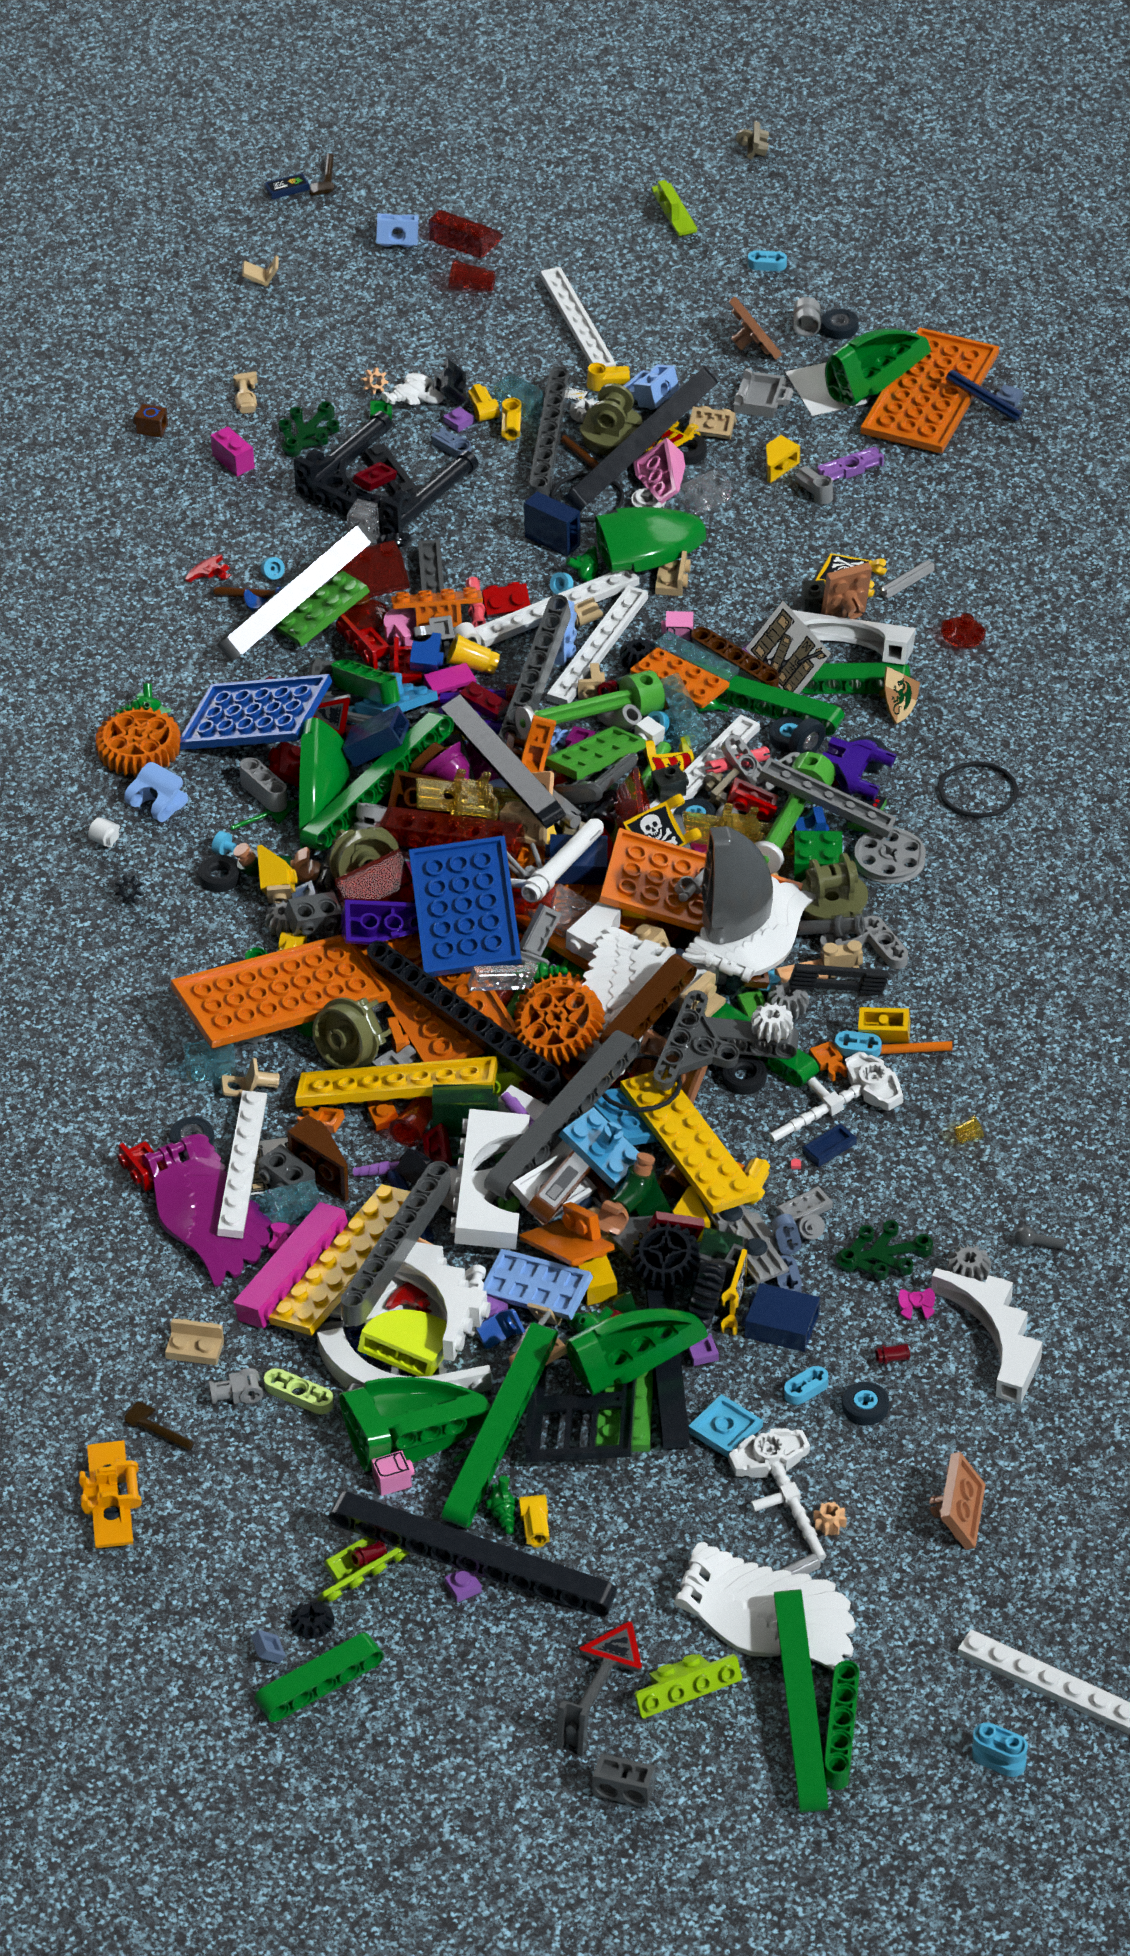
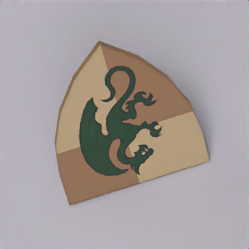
(899, 693)

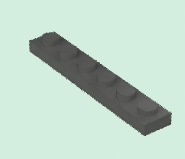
(827, 797)

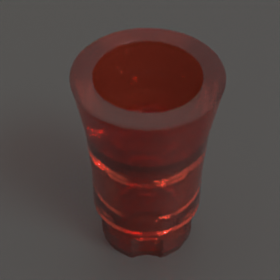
(471, 277)
(412, 1122)

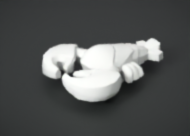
(414, 391)

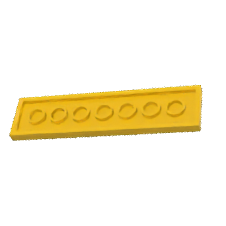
(391, 1081)
(691, 1144)
(329, 1277)

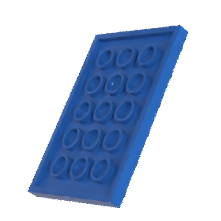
(254, 712)
(465, 906)

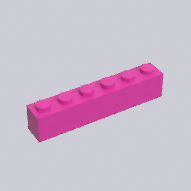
(289, 1264)

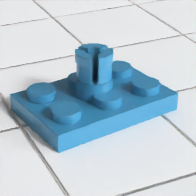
(410, 698)
(633, 1125)
(601, 1146)

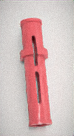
(476, 610)
(722, 764)

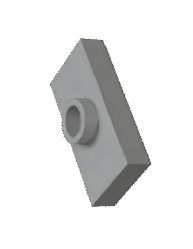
(540, 930)
(810, 1202)

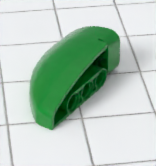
(872, 363)
(646, 537)
(322, 770)
(631, 1345)
(390, 1419)

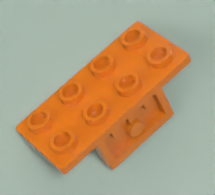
(434, 605)
(700, 684)
(570, 1238)

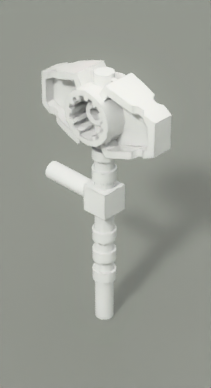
(866, 1076)
(776, 1454)

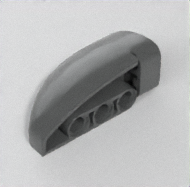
(734, 887)

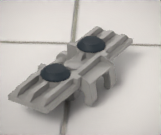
(758, 1240)

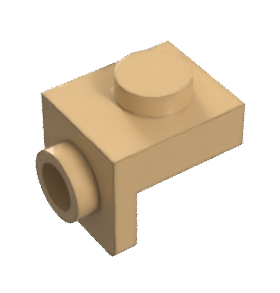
(588, 687)
(653, 934)

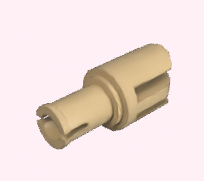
(587, 612)

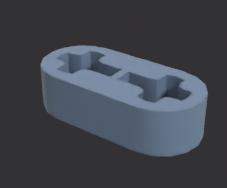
(782, 1235)
(792, 1277)

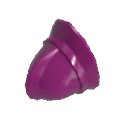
(447, 764)

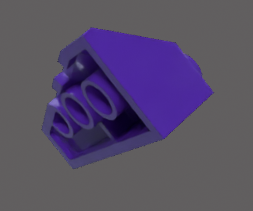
(377, 920)

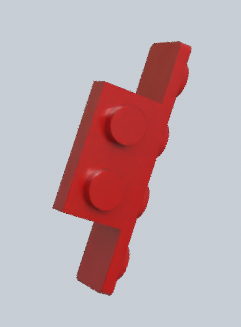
(364, 641)

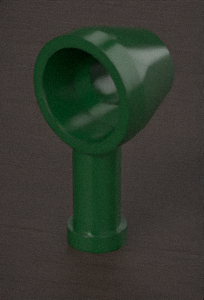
(624, 1302)

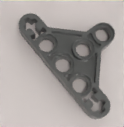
(689, 1055)

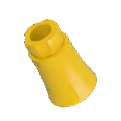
(475, 655)

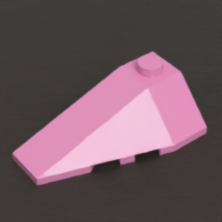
(661, 470)

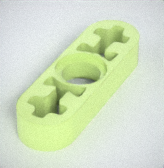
(304, 1400)

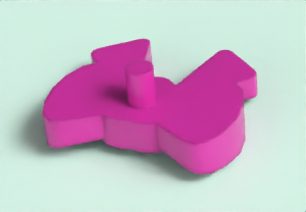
(280, 1235)
(916, 1299)

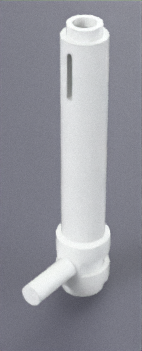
(544, 879)

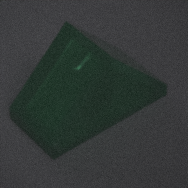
(718, 1243)

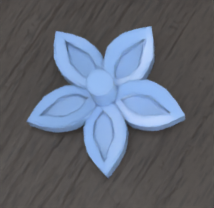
(559, 736)

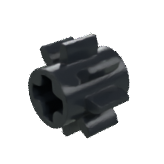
(135, 886)

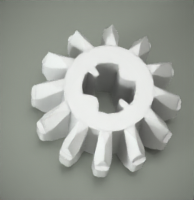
(772, 1022)

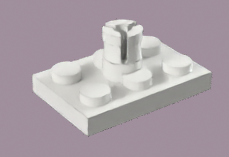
(529, 1184)

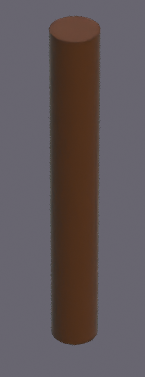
(584, 456)

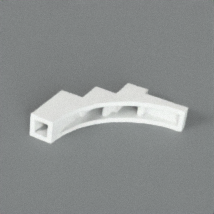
(449, 1290)
(1007, 1325)

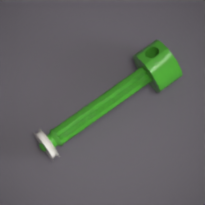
(637, 689)
(815, 766)

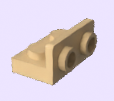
(713, 422)
(673, 576)
(518, 813)
(706, 984)
(195, 1341)

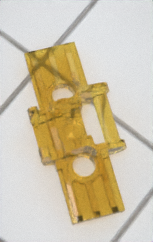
(470, 796)
(745, 824)

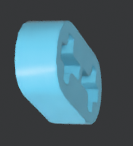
(767, 260)
(858, 1042)
(808, 1387)

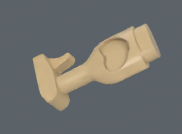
(245, 399)

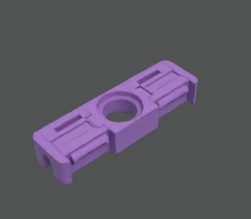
(862, 460)

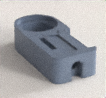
(449, 442)

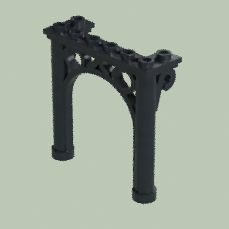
(395, 511)

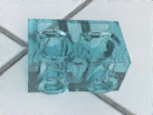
(516, 387)
(292, 1202)

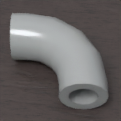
(623, 718)

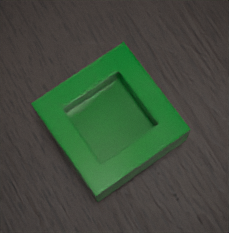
(376, 406)

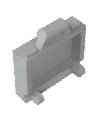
(761, 394)

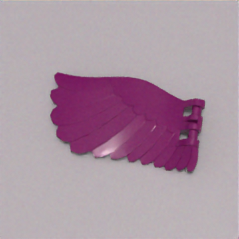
(191, 1203)

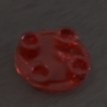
(367, 615)
(963, 631)

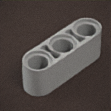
(263, 784)

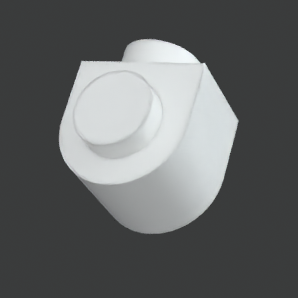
(468, 631)
(104, 832)

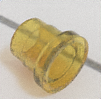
(969, 1130)

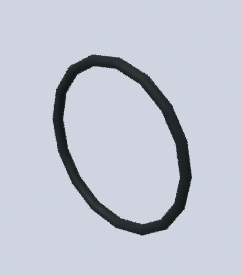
(616, 484)
(973, 814)
(646, 1108)

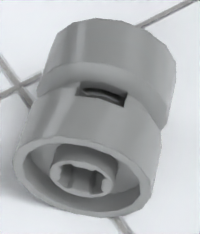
(806, 316)
(371, 811)

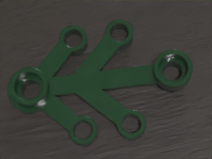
(292, 445)
(854, 1258)

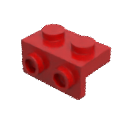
(506, 599)
(401, 663)
(285, 762)
(745, 795)
(132, 1160)

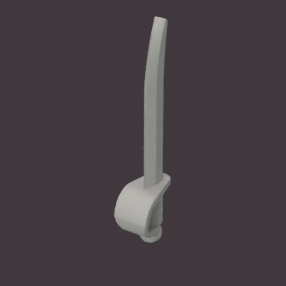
(692, 886)

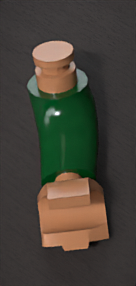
(305, 868)
(635, 1188)

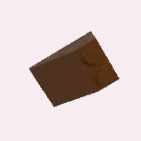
(316, 1147)

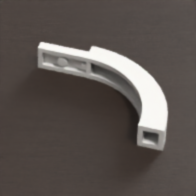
(350, 1368)

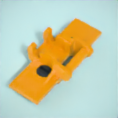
(100, 1493)

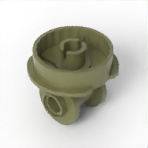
(610, 419)
(353, 848)
(836, 890)
(348, 1033)

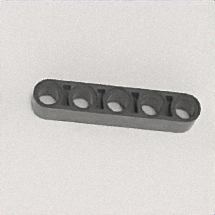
(742, 1036)

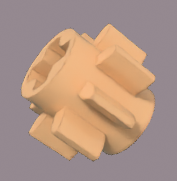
(379, 383)
(829, 1518)

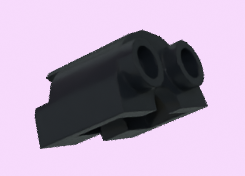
(451, 382)

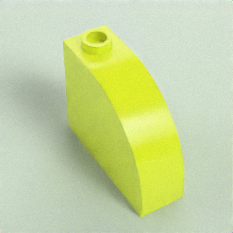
(405, 1340)

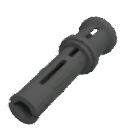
(839, 925)

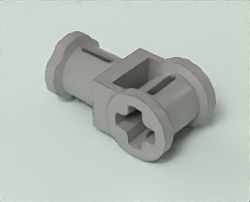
(237, 1387)

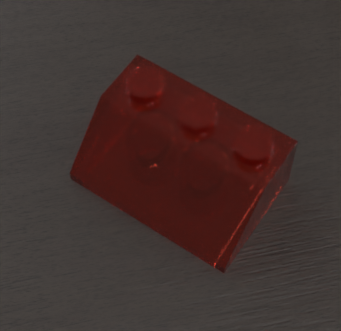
(462, 234)
(379, 568)
(631, 798)
(379, 880)

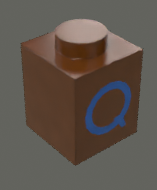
(151, 420)

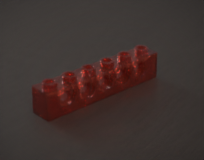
(427, 828)

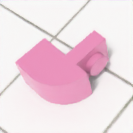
(400, 624)

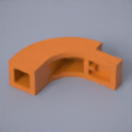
(538, 743)

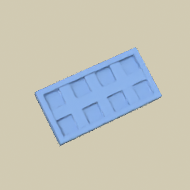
(528, 1279)

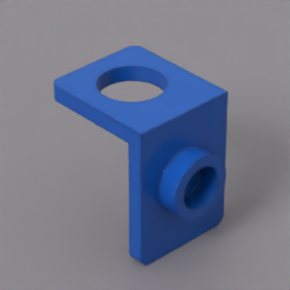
(499, 1328)

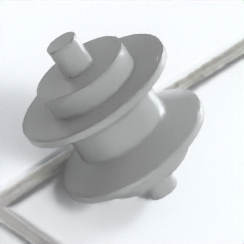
(811, 1226)

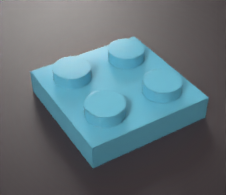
(724, 1425)

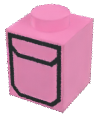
(678, 623)
(392, 1473)

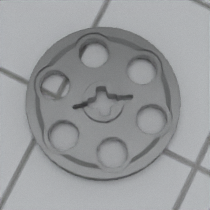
(885, 861)

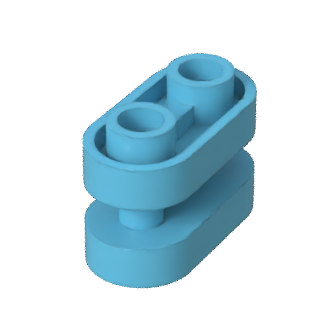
(999, 1749)

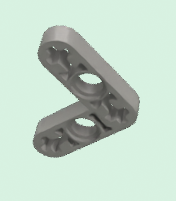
(753, 775)
(874, 932)

